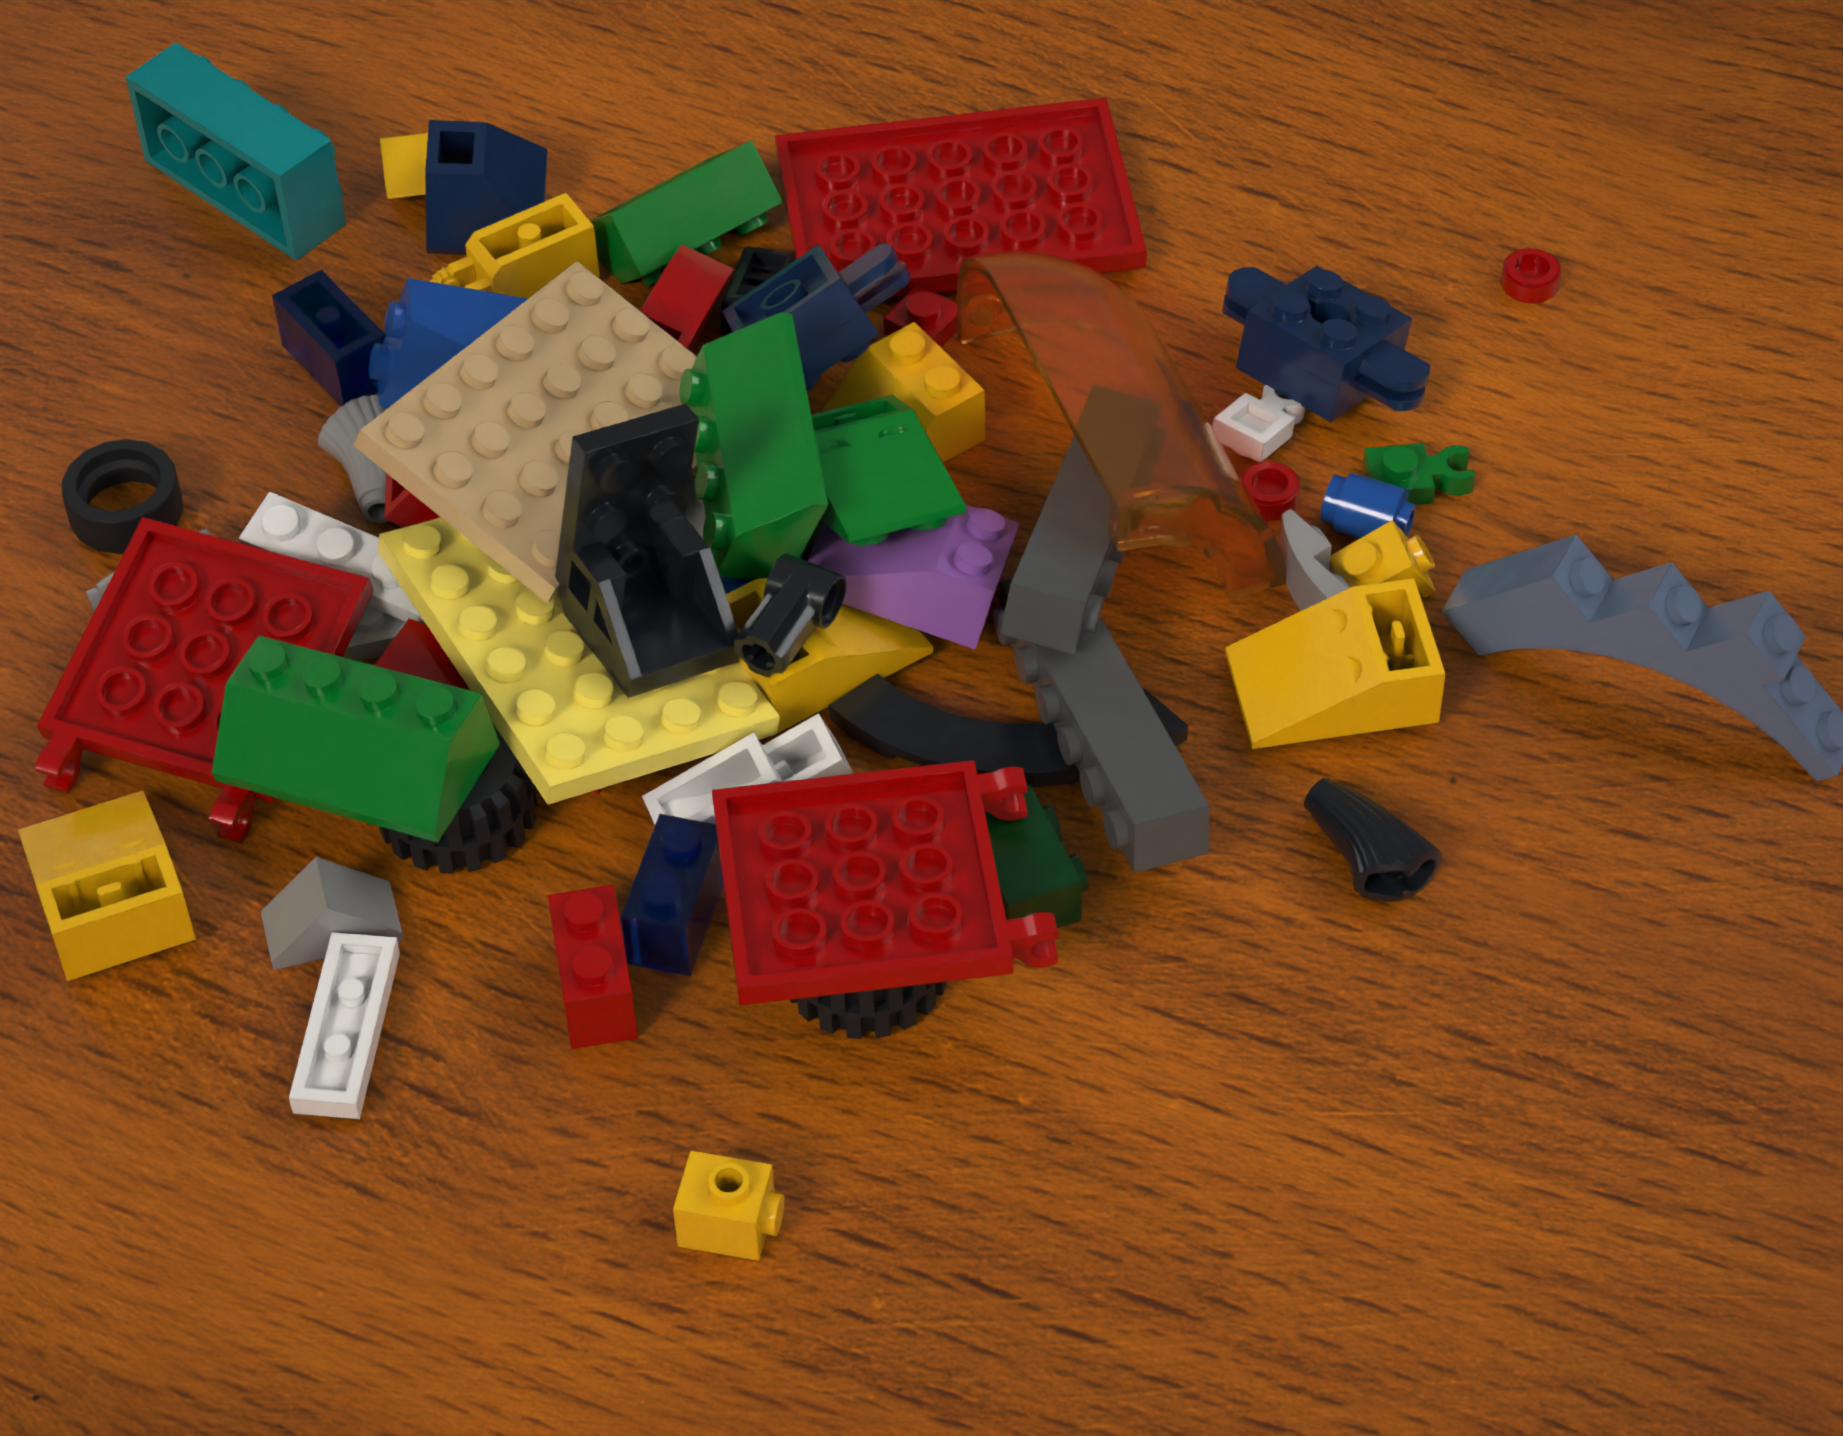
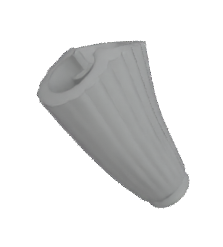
(338, 440)

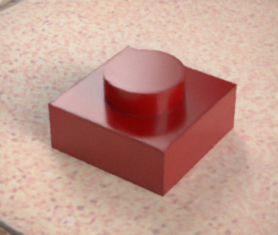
(928, 310)

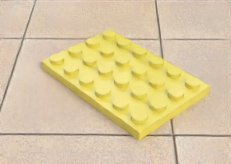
(546, 684)

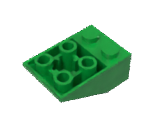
(881, 472)

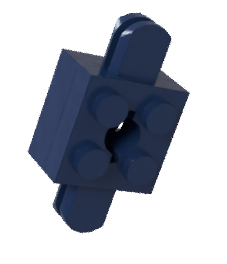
(825, 304)
(1324, 342)

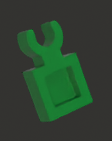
(1420, 474)

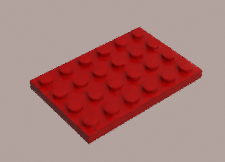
(965, 190)

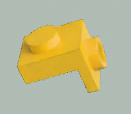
(1385, 557)

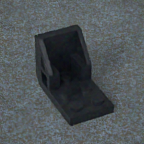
(633, 564)

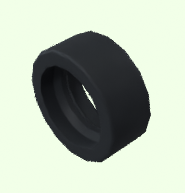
(115, 464)

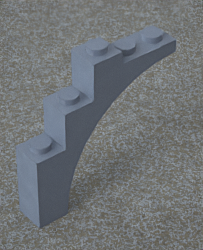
(1656, 620)

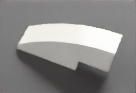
(797, 754)

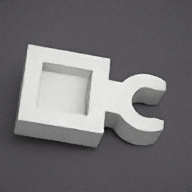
(1258, 426)

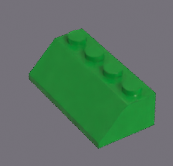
(754, 447)
(352, 738)

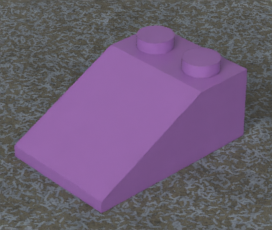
(926, 578)

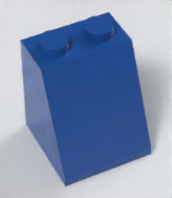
(430, 329)

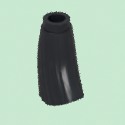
(1382, 851)

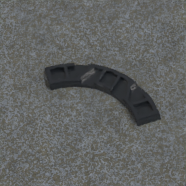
(924, 735)

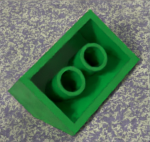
(687, 210)

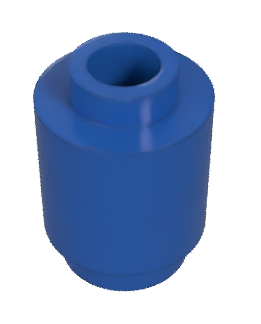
(1364, 504)

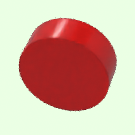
(1531, 275)
(1272, 488)

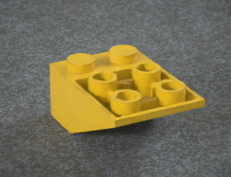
(831, 658)
(1340, 668)
(107, 885)

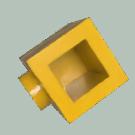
(727, 1206)

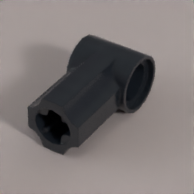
(793, 604)

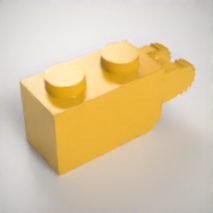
(525, 250)

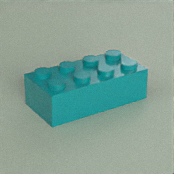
(237, 150)

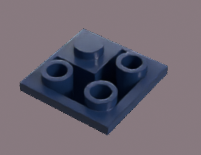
(476, 179)

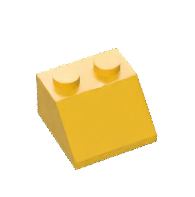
(924, 379)

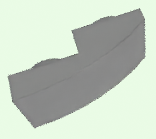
(1307, 562)

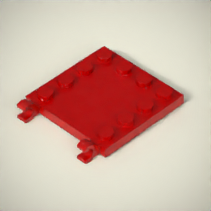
(168, 640)
(871, 882)

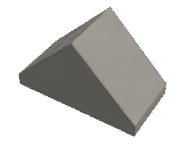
(325, 901)

